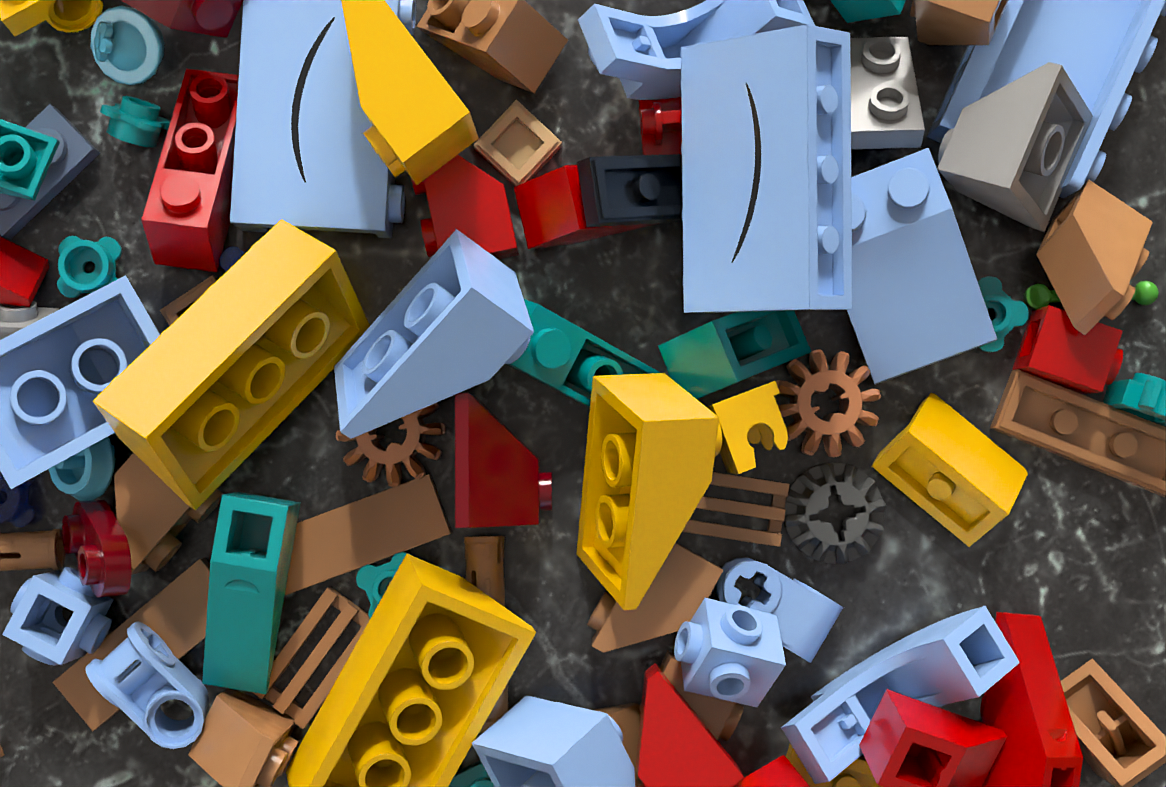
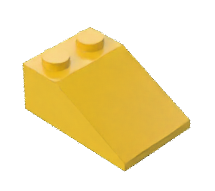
(407, 100)
(642, 477)

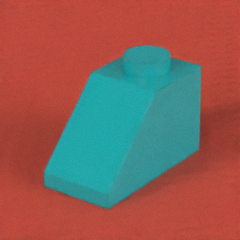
(733, 349)

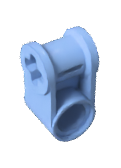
(801, 611)
(149, 683)

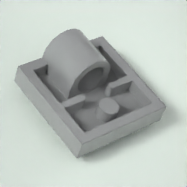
(884, 95)

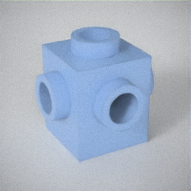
(40, 623)
(730, 652)

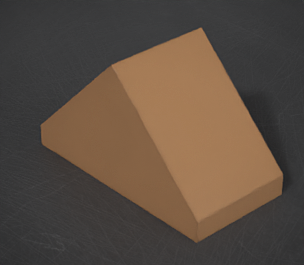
(1111, 728)

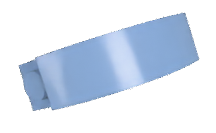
(648, 48)
(934, 665)

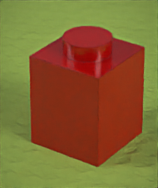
(1065, 355)

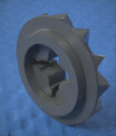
(811, 494)

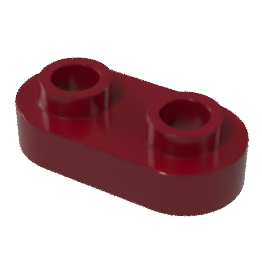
(99, 548)

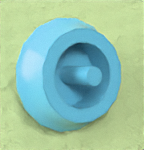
(127, 45)
(87, 472)

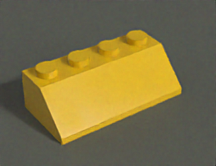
(236, 362)
(413, 685)

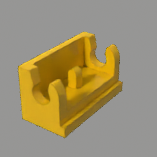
(749, 419)

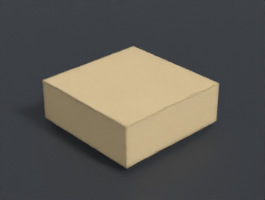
(518, 144)

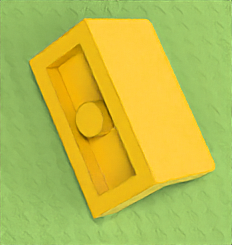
(952, 470)

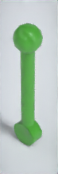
(1040, 296)

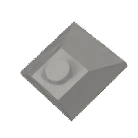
(1018, 145)

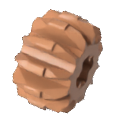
(831, 424)
(396, 452)

